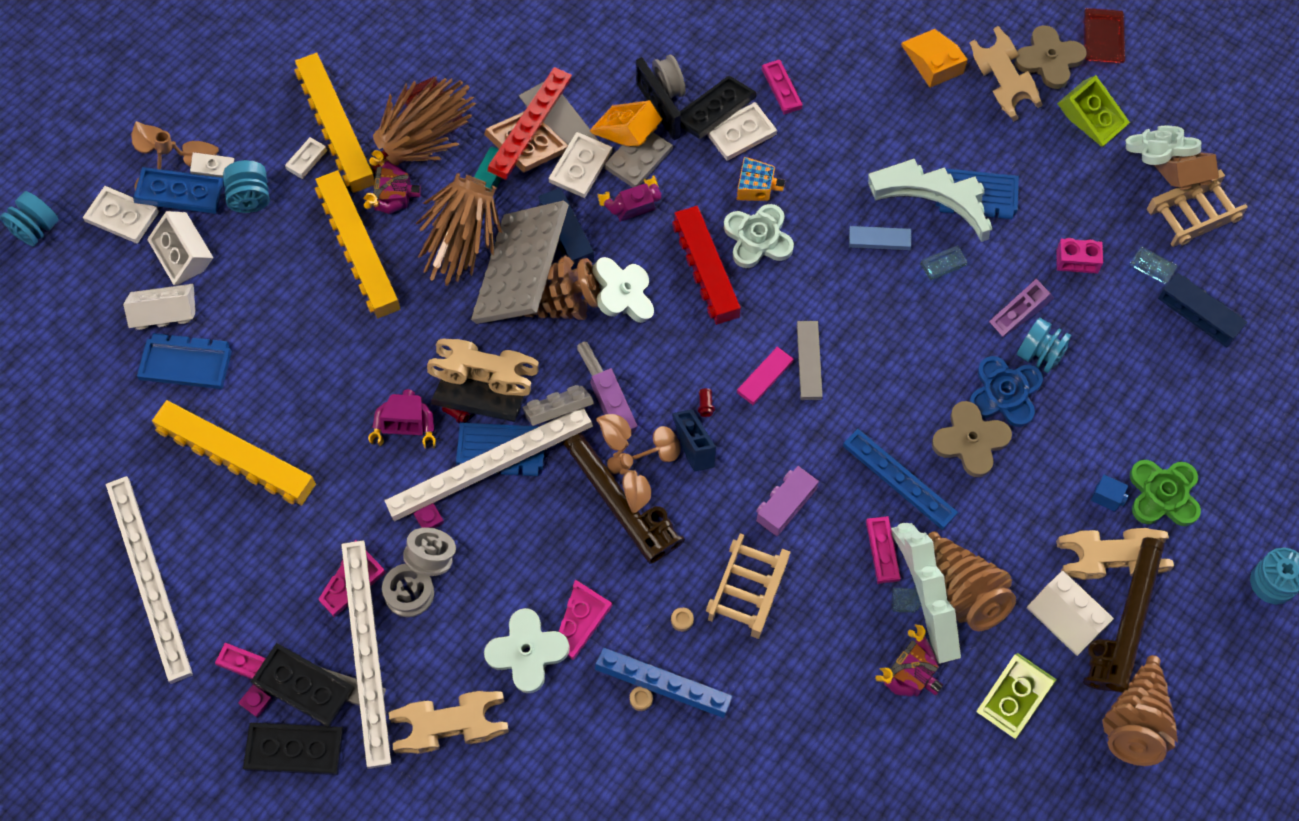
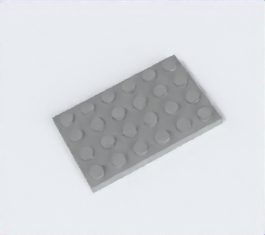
(520, 263)

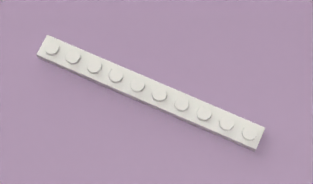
(488, 463)
(149, 580)
(366, 655)

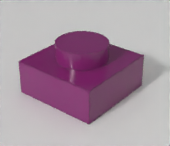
(428, 517)
(255, 701)

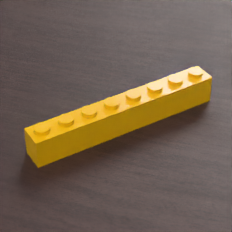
(335, 123)
(357, 245)
(234, 453)

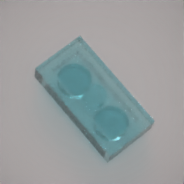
(943, 262)
(1153, 265)

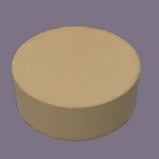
(682, 619)
(641, 699)

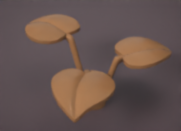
(148, 137)
(616, 432)

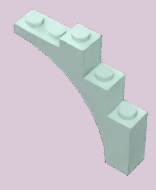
(909, 180)
(931, 588)

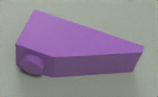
(1022, 308)

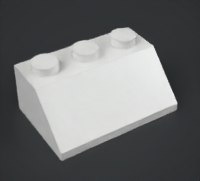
(179, 247)
(160, 306)
(1070, 613)

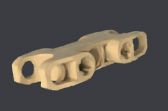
(1013, 86)
(467, 362)
(1097, 554)
(463, 719)

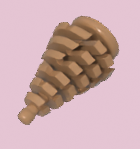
(565, 289)
(973, 585)
(1142, 718)

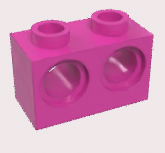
(1079, 260)

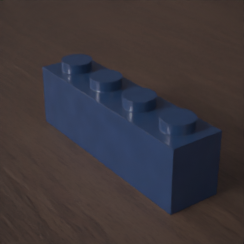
(572, 238)
(1202, 310)

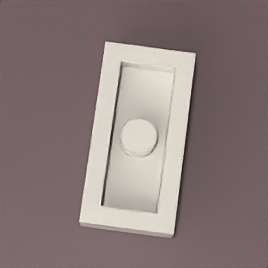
(306, 158)

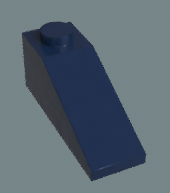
(695, 440)

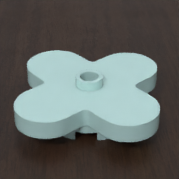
(1160, 145)
(758, 236)
(622, 290)
(527, 667)

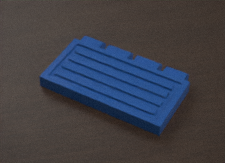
(999, 195)
(184, 362)
(479, 438)

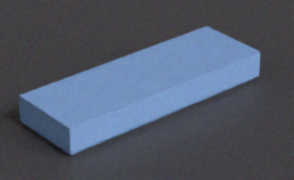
(879, 238)

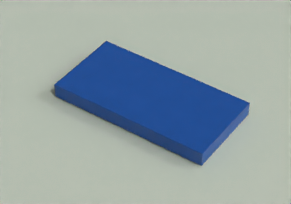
(178, 190)

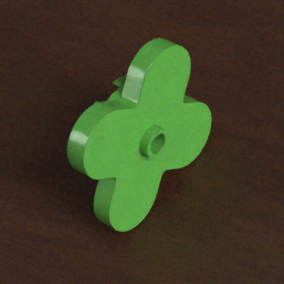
(1165, 493)

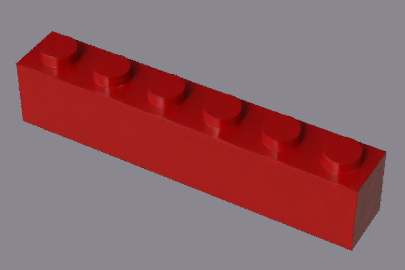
(706, 265)

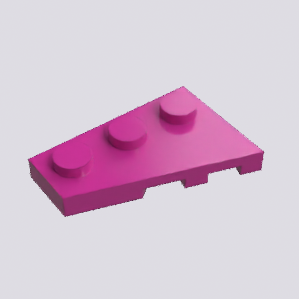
(335, 597)
(582, 617)

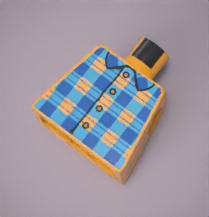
(757, 181)

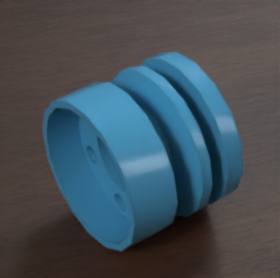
(246, 186)
(27, 220)
(1043, 345)
(1269, 580)

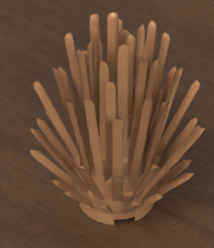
(421, 122)
(459, 225)

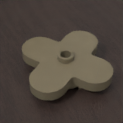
(1050, 57)
(971, 439)

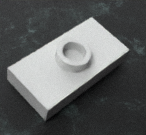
(209, 164)

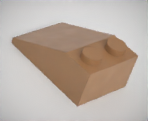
(1189, 170)

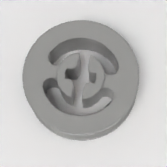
(669, 76)
(429, 551)
(395, 599)

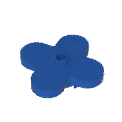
(1019, 383)

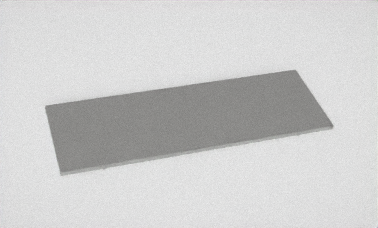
(562, 118)

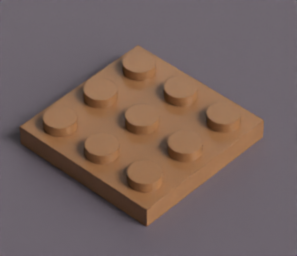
(541, 149)

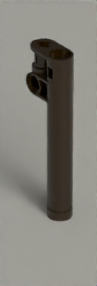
(638, 527)
(1113, 660)

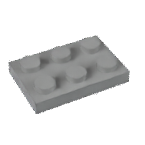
(636, 163)
(557, 405)

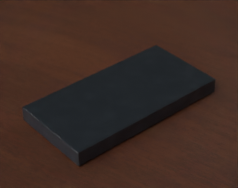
(656, 94)
(715, 106)
(477, 398)
(302, 685)
(293, 748)

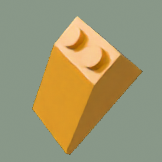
(935, 57)
(628, 123)

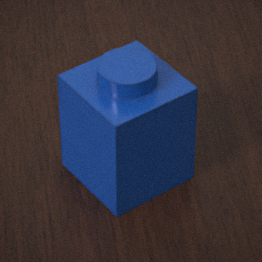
(1110, 493)

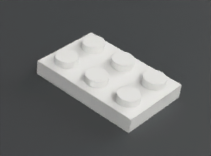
(742, 131)
(580, 164)
(120, 215)

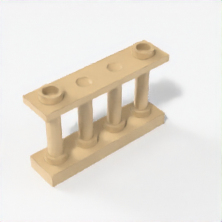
(1179, 197)
(770, 582)

